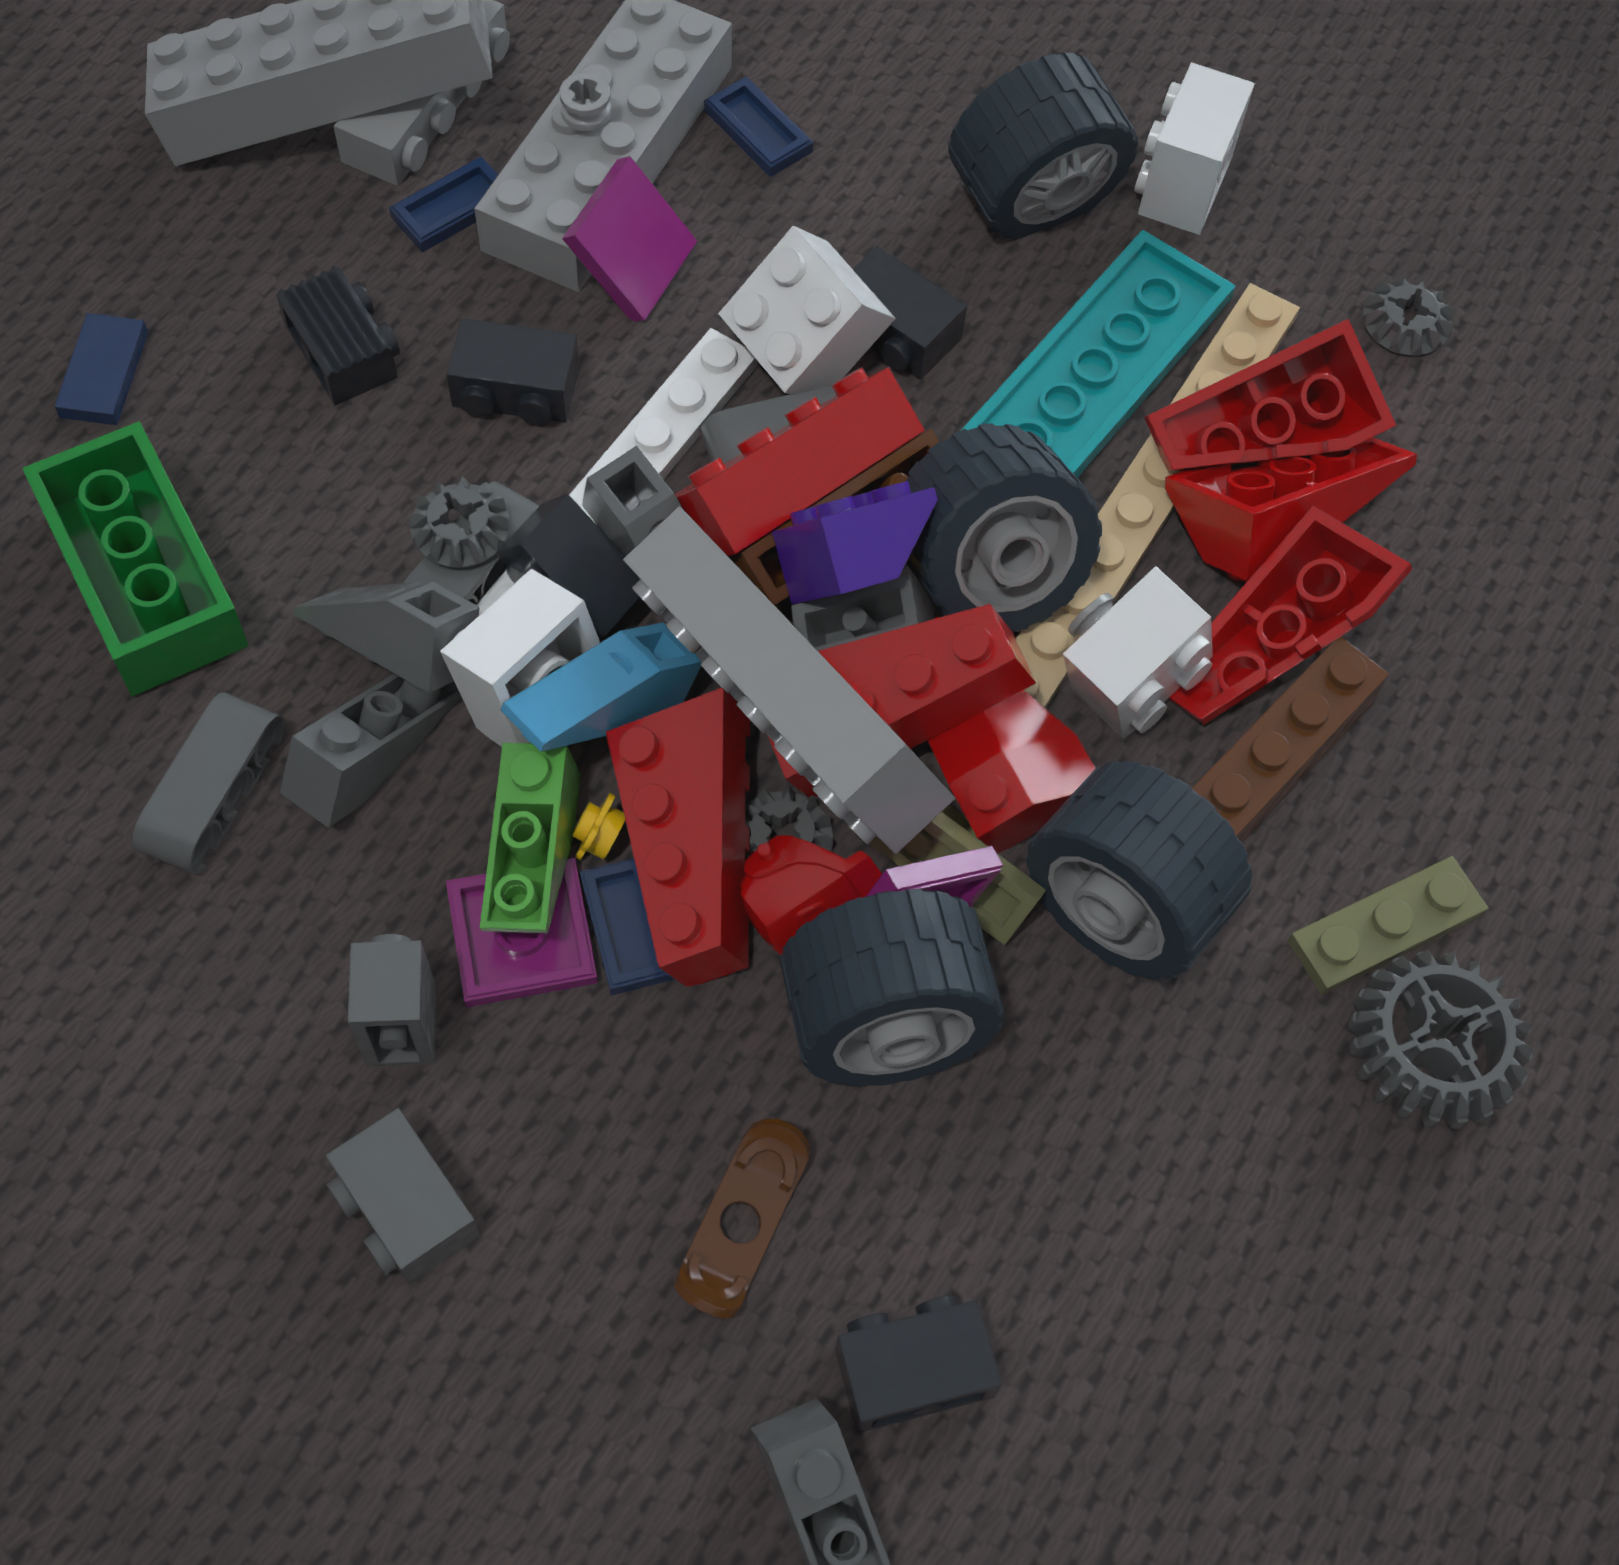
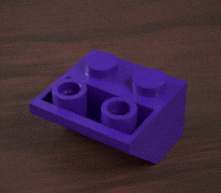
(852, 541)

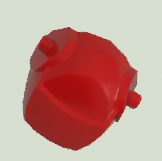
(796, 881)

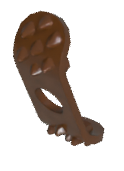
(762, 1177)

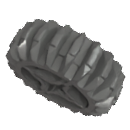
(1422, 991)

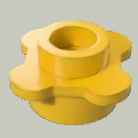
(598, 828)

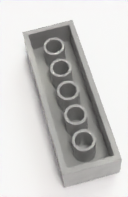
(307, 68)
(659, 72)
(785, 685)

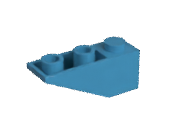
(605, 688)

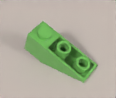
(529, 837)

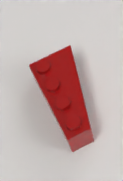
(801, 461)
(929, 675)
(685, 819)

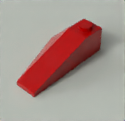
(1285, 406)
(1249, 511)
(1294, 604)
(1011, 768)

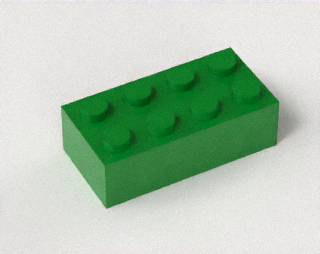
(136, 558)

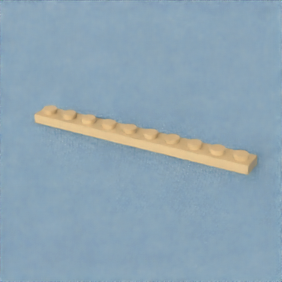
(1139, 501)

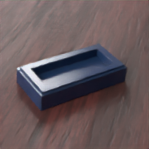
(758, 126)
(444, 205)
(101, 369)
(621, 927)

